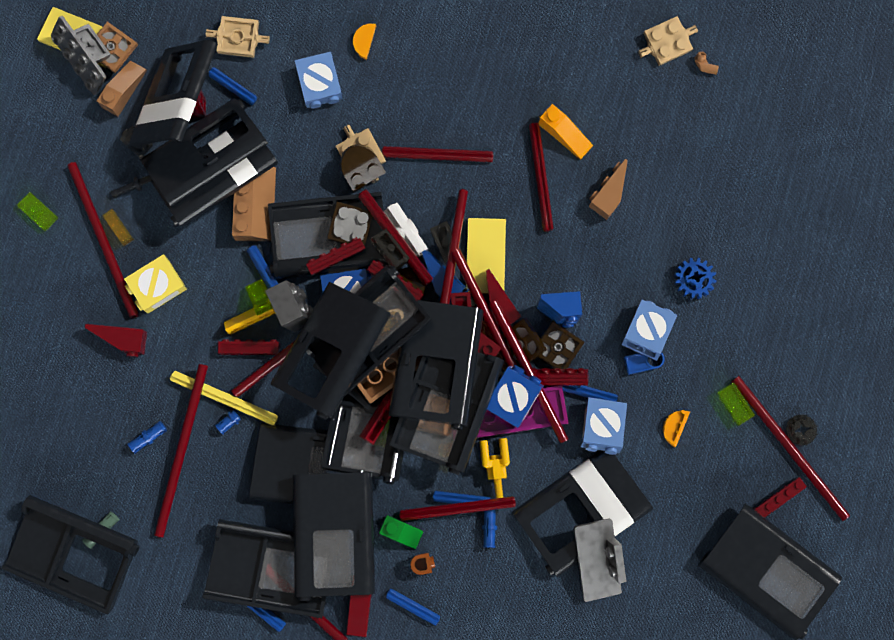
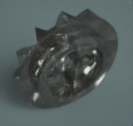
(797, 437)

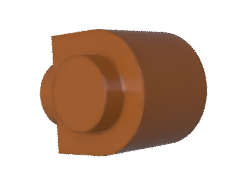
(422, 564)

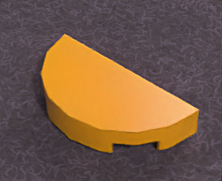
(363, 38)
(674, 426)

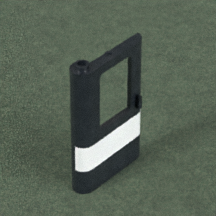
(165, 115)
(226, 183)
(605, 493)

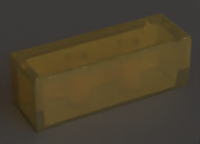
(118, 227)

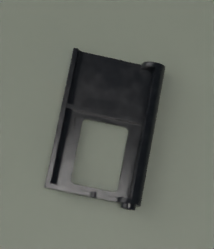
(44, 547)

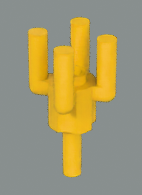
(495, 464)

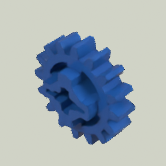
(696, 286)

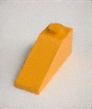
(565, 131)

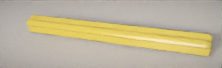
(226, 399)

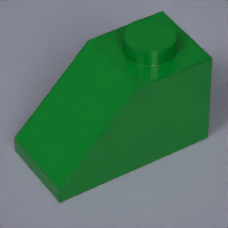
(401, 532)

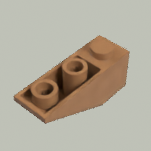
(610, 195)

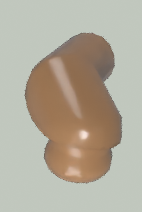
(703, 65)

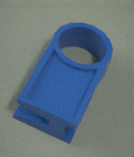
(639, 363)

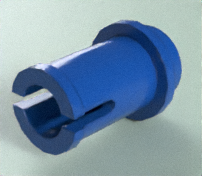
(226, 423)

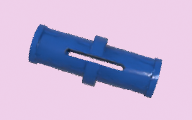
(147, 437)
(489, 529)

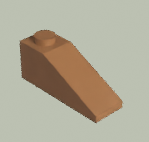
(121, 88)

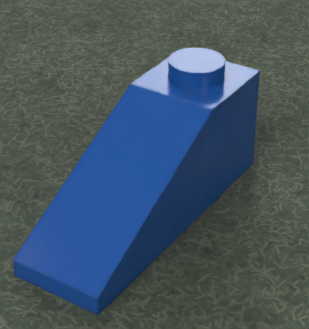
(437, 271)

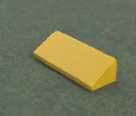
(244, 320)

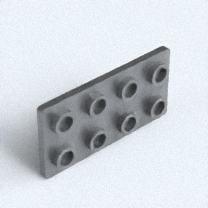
(83, 51)
(599, 560)

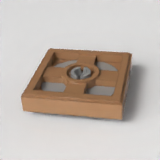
(117, 44)

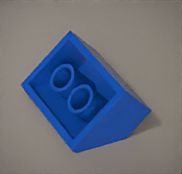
(561, 307)

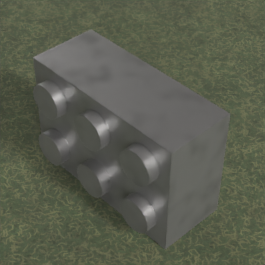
(289, 305)

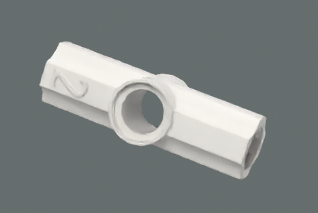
(406, 228)

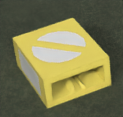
(154, 284)

